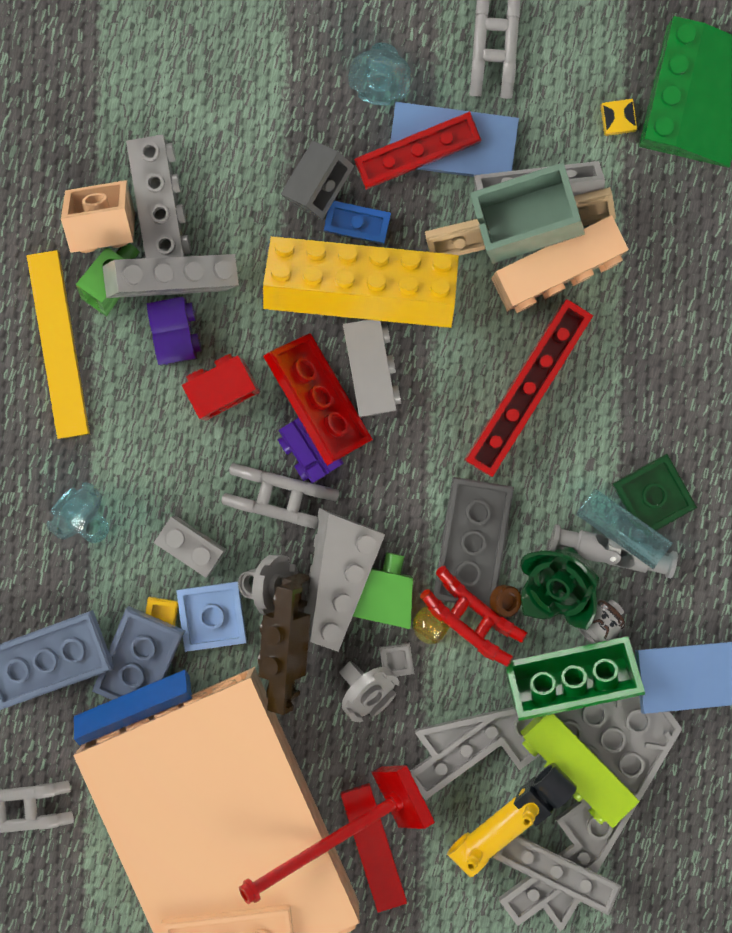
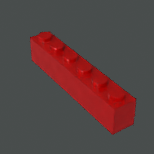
(528, 388)

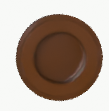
(505, 600)

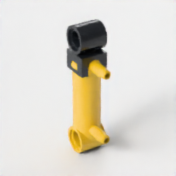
(530, 806)

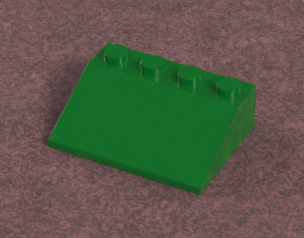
(692, 94)

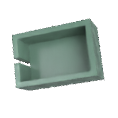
(527, 213)

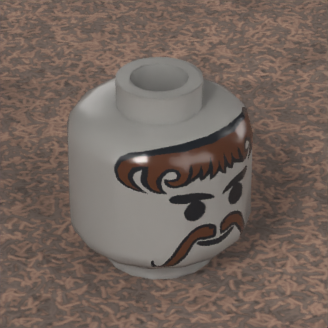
(607, 622)

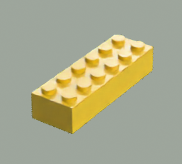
(360, 282)

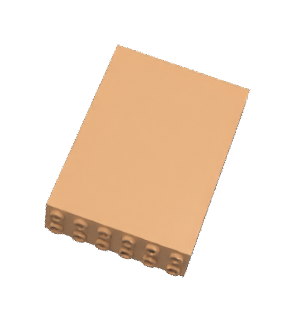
(212, 801)

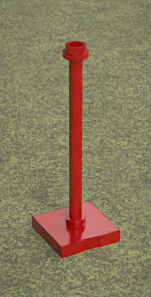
(401, 799)

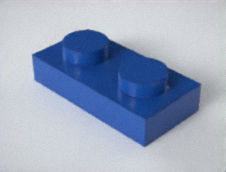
(357, 222)

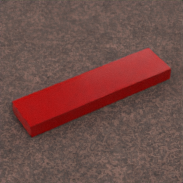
(417, 150)
(374, 851)

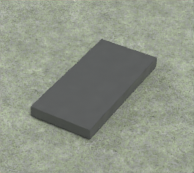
(474, 536)

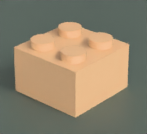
(98, 217)

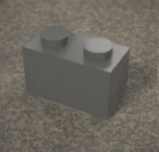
(317, 179)

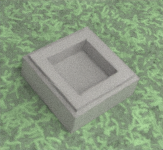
(397, 658)

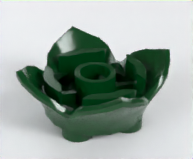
(559, 585)

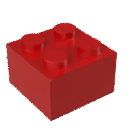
(220, 387)

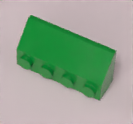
(574, 678)

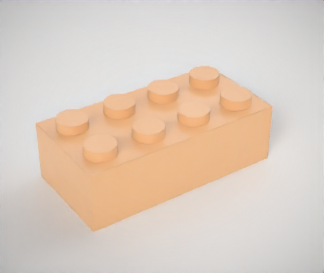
(558, 264)

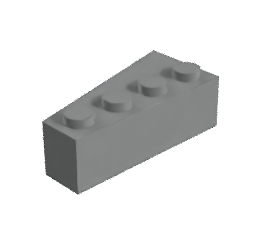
(338, 575)

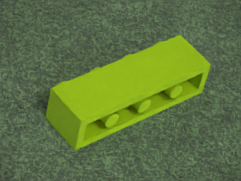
(594, 780)

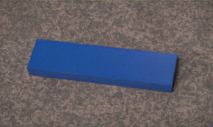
(132, 707)

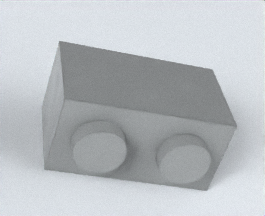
(190, 546)

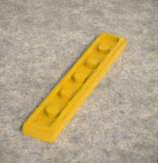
(58, 344)

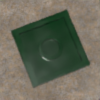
(655, 493)

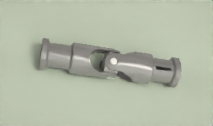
(603, 549)

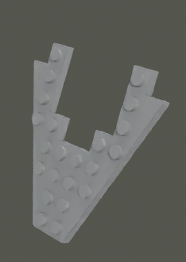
(615, 731)

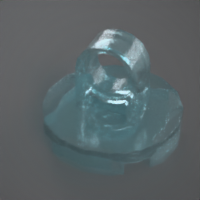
(380, 75)
(75, 512)

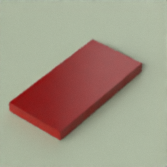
(318, 398)

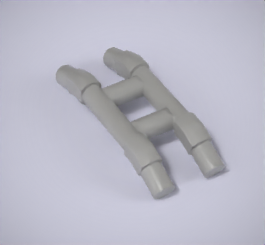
(505, 56)
(267, 482)
(29, 796)

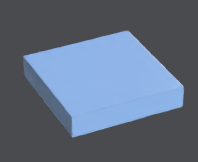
(211, 616)

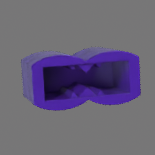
(173, 331)

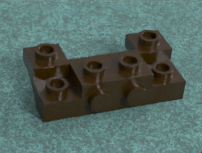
(284, 644)

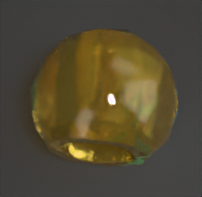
(428, 627)

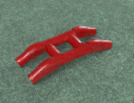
(489, 618)

